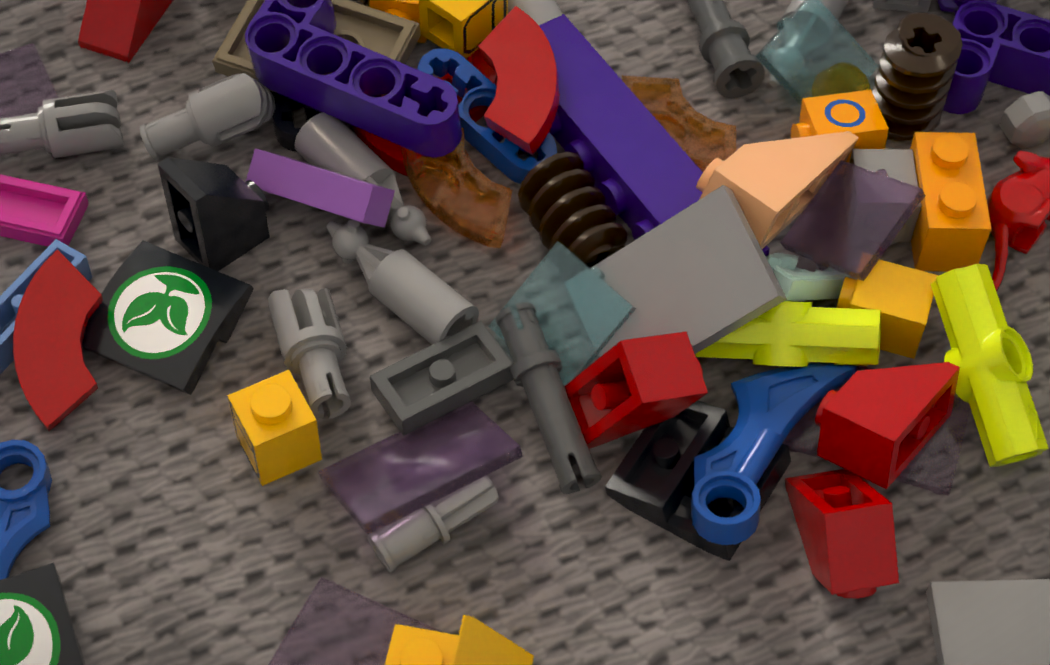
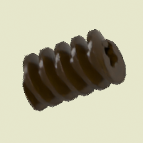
(916, 73)
(570, 209)

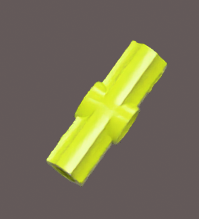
(802, 334)
(991, 365)

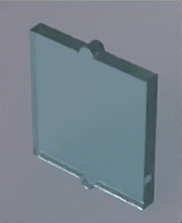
(809, 44)
(573, 309)

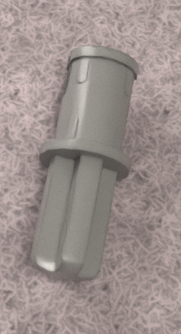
(431, 523)

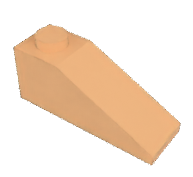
(777, 177)

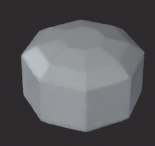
(1027, 120)

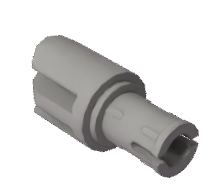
(211, 115)
(66, 126)
(312, 346)

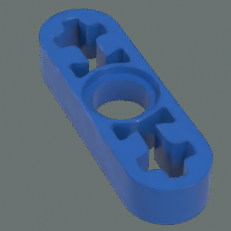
(482, 93)

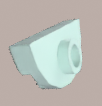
(803, 284)

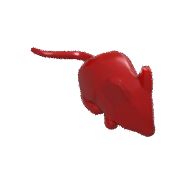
(1019, 209)

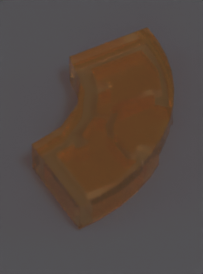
(693, 132)
(460, 194)

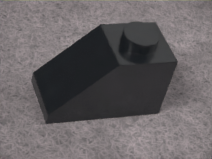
(213, 210)

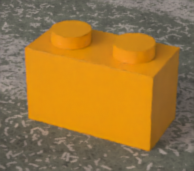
(955, 208)

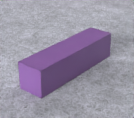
(321, 188)

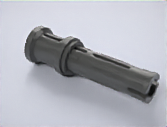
(725, 46)

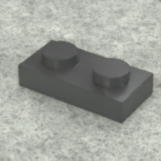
(441, 377)

